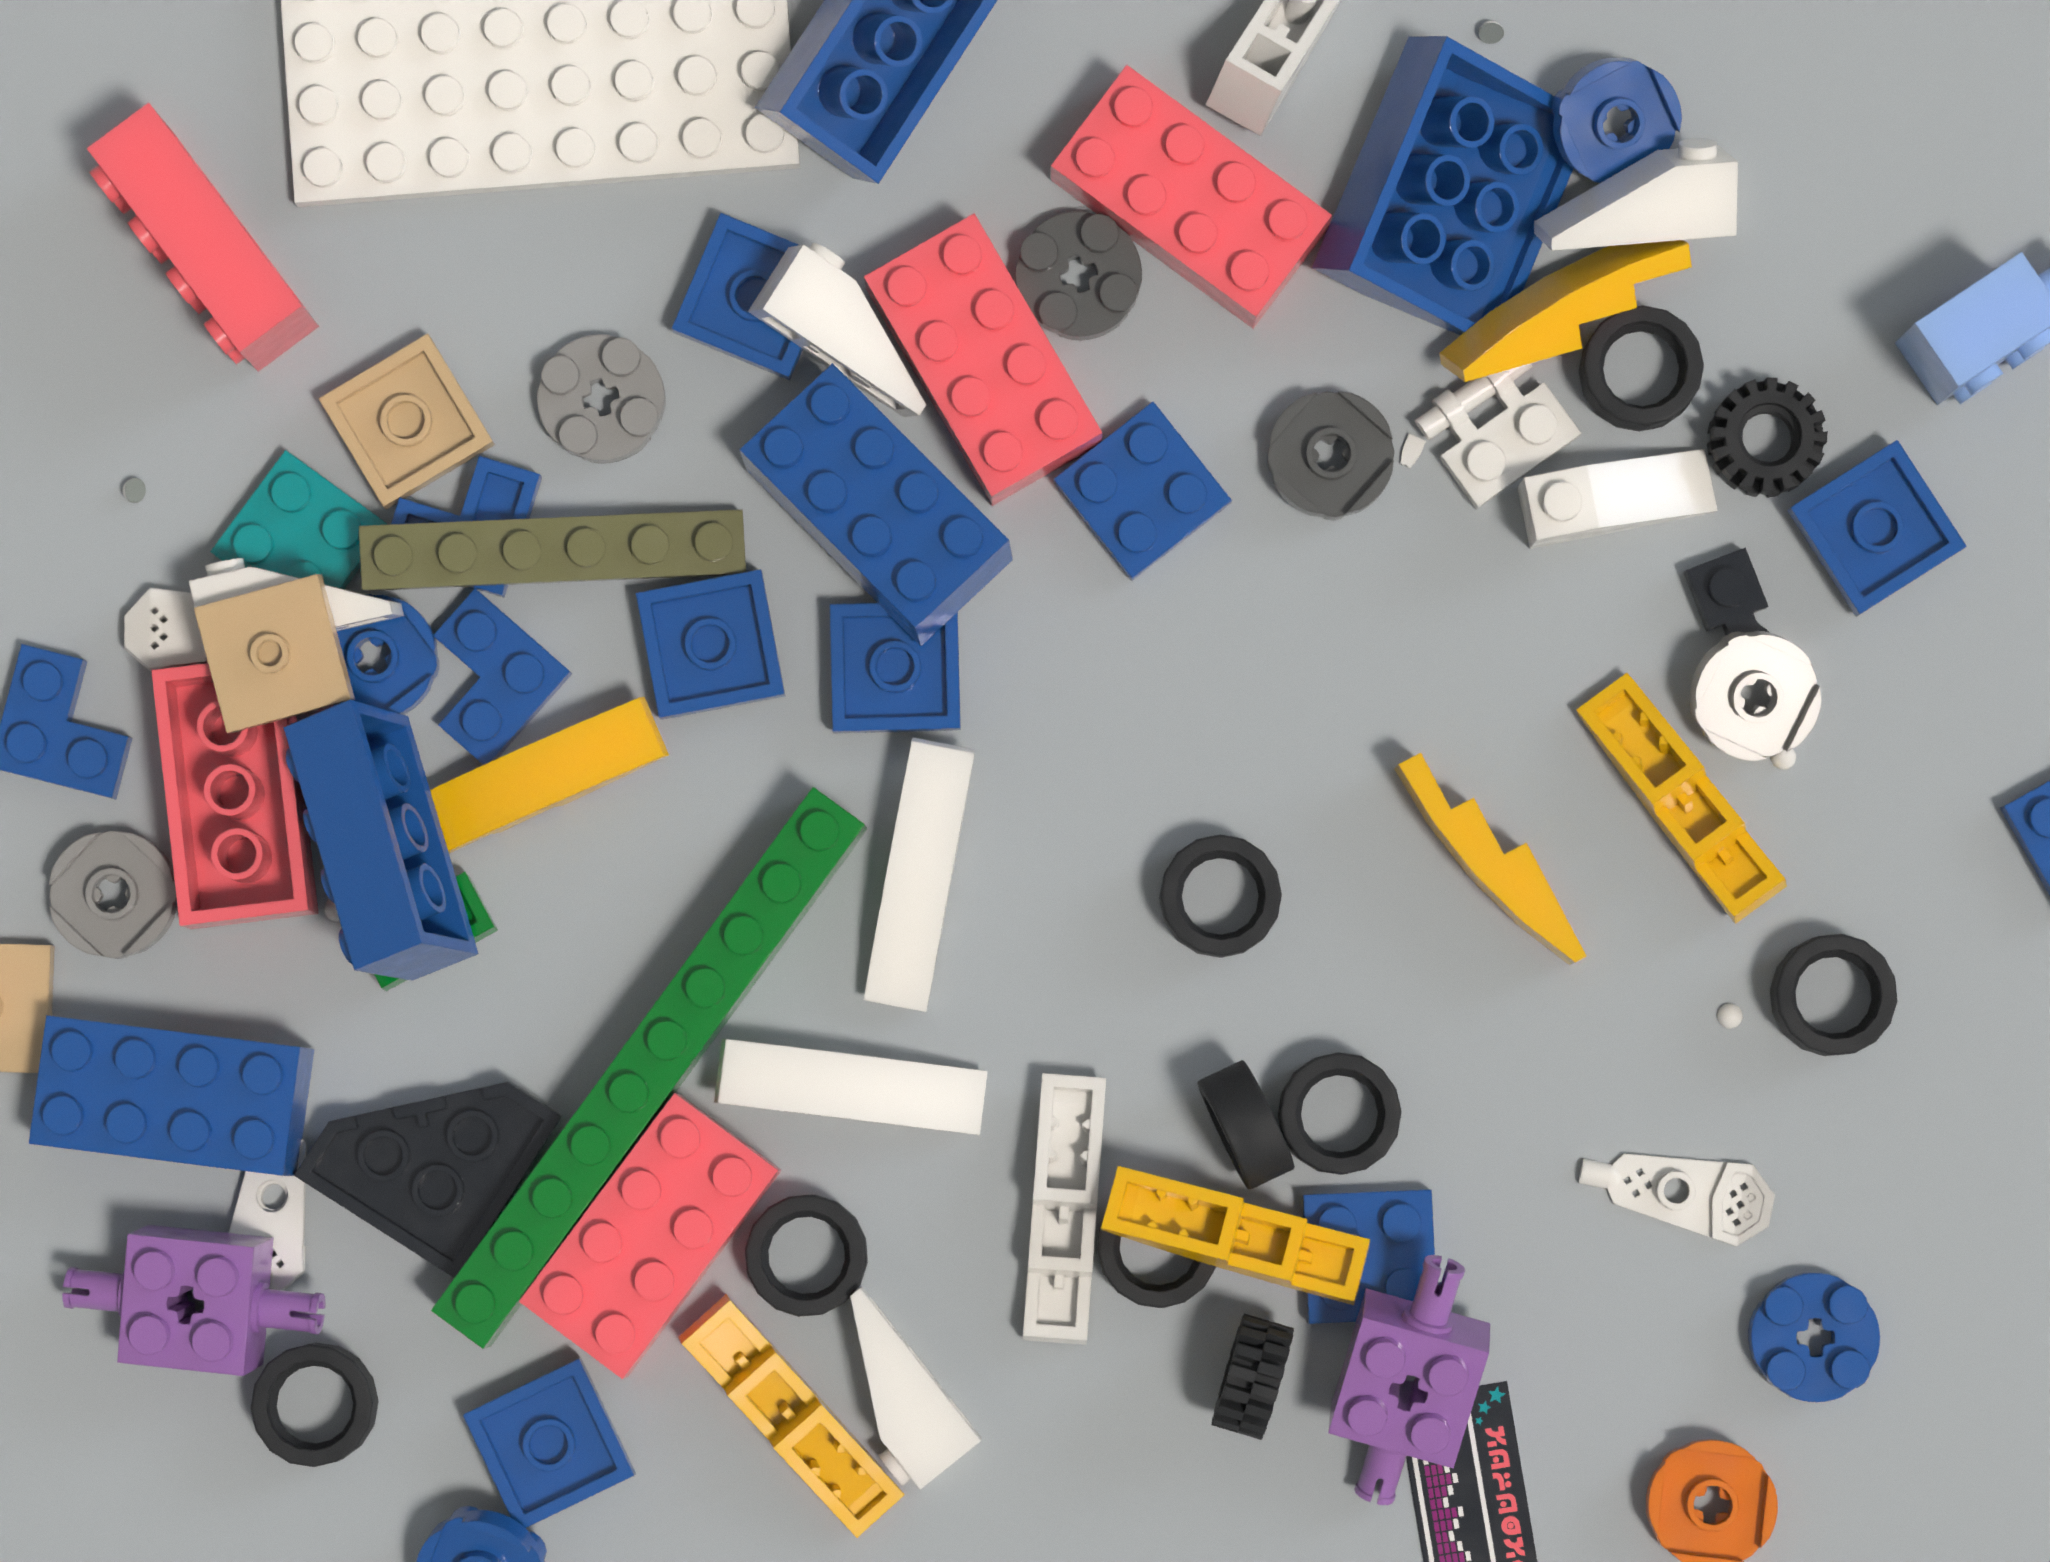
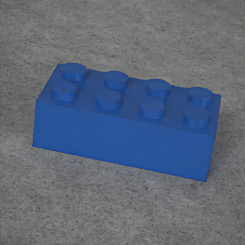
(869, 76)
(876, 504)
(379, 841)
(171, 1096)

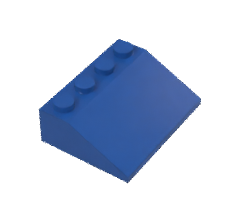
(1447, 188)

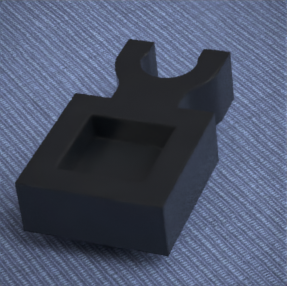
(1727, 593)

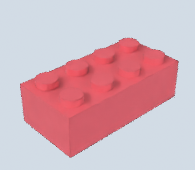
(1190, 196)
(193, 226)
(983, 359)
(229, 810)
(650, 1236)

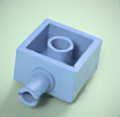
(1990, 322)

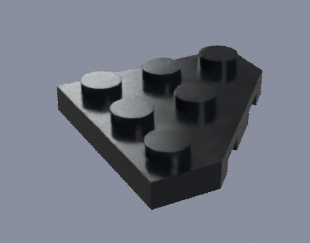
(432, 1167)

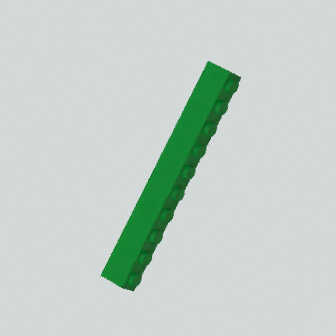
(650, 1067)

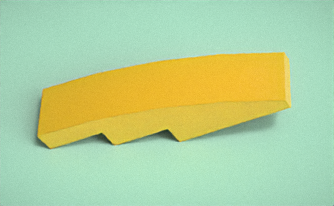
(1548, 313)
(548, 773)
(1681, 797)
(1507, 879)
(1235, 1235)
(791, 1416)

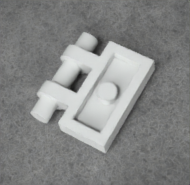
(1507, 445)

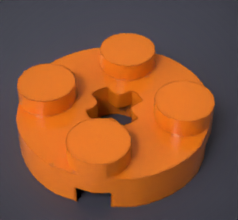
(1739, 1479)

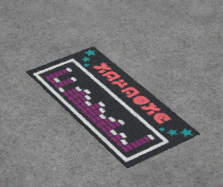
(1482, 1502)

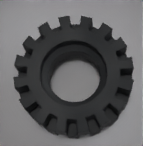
(1777, 400)
(1252, 1376)

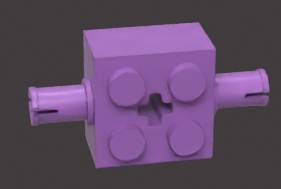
(164, 1327)
(1403, 1416)

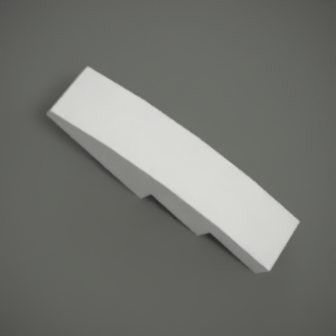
(919, 874)
(850, 1086)
(1064, 1209)

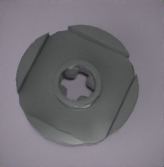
(1096, 243)
(1327, 418)

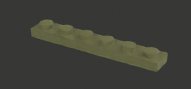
(551, 550)

